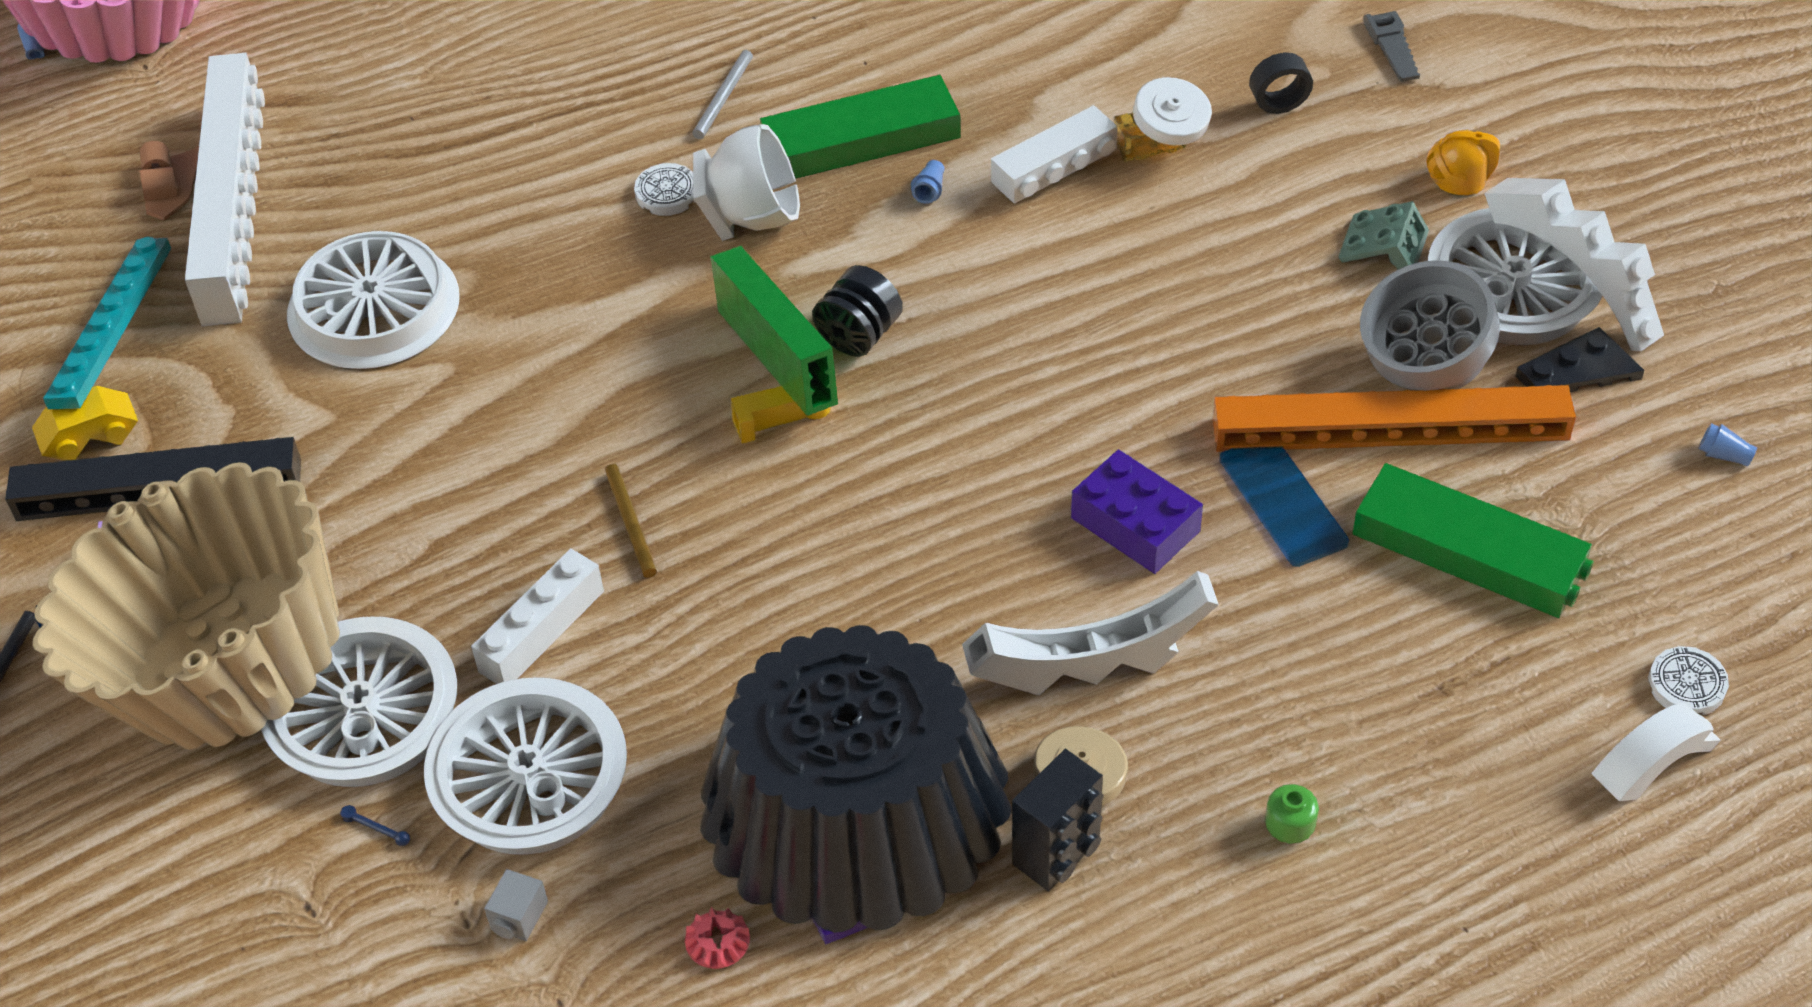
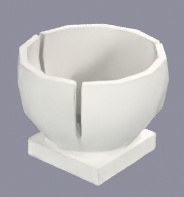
(741, 180)

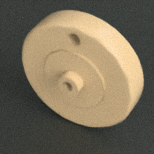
(1093, 748)

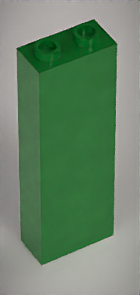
(867, 126)
(775, 330)
(1473, 540)

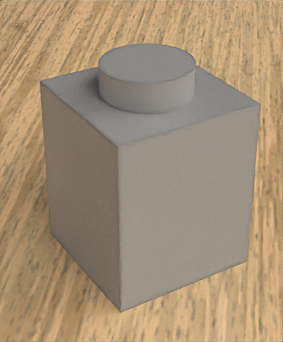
(516, 905)

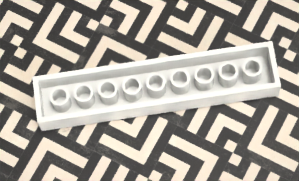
(225, 191)

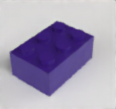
(1136, 511)

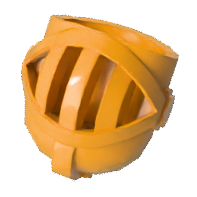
(1463, 161)

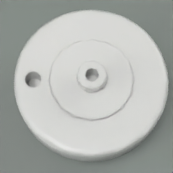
(1172, 111)

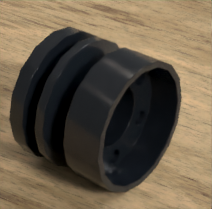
(857, 310)

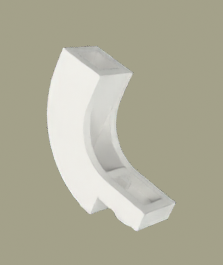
(1652, 748)

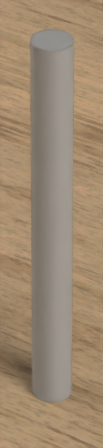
(722, 94)

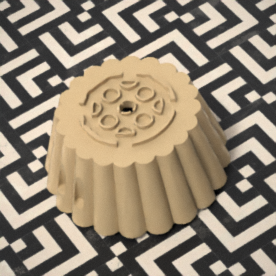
(195, 607)

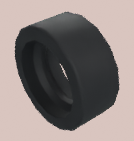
(1274, 68)

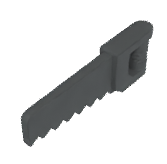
(1392, 43)

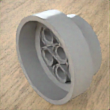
(1407, 303)

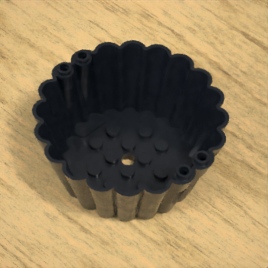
(859, 813)

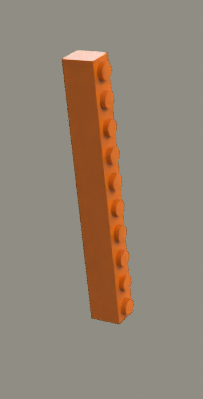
(1394, 418)

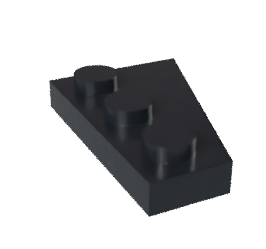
(1581, 362)

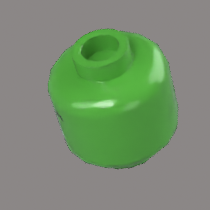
(1291, 813)

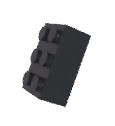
(1057, 820)

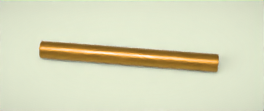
(630, 521)

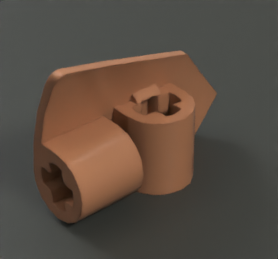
(166, 178)

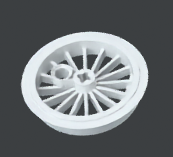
(1519, 277)
(357, 297)
(368, 704)
(527, 766)

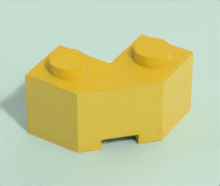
(103, 416)

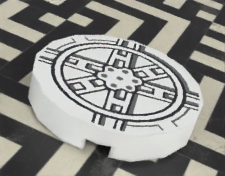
(665, 189)
(1688, 678)

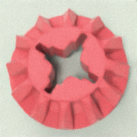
(733, 944)

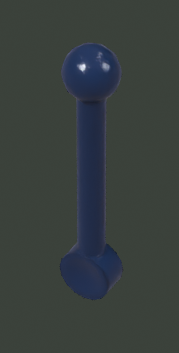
(350, 814)

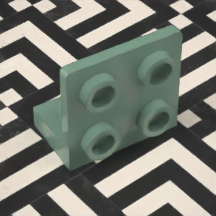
(1386, 230)

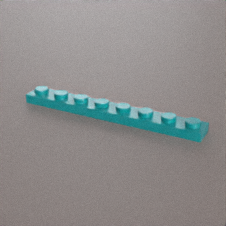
(107, 324)

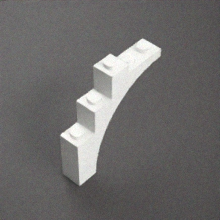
(1586, 239)
(1090, 651)

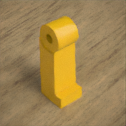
(766, 410)

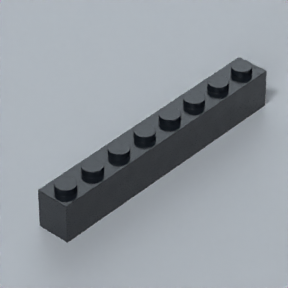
(102, 481)

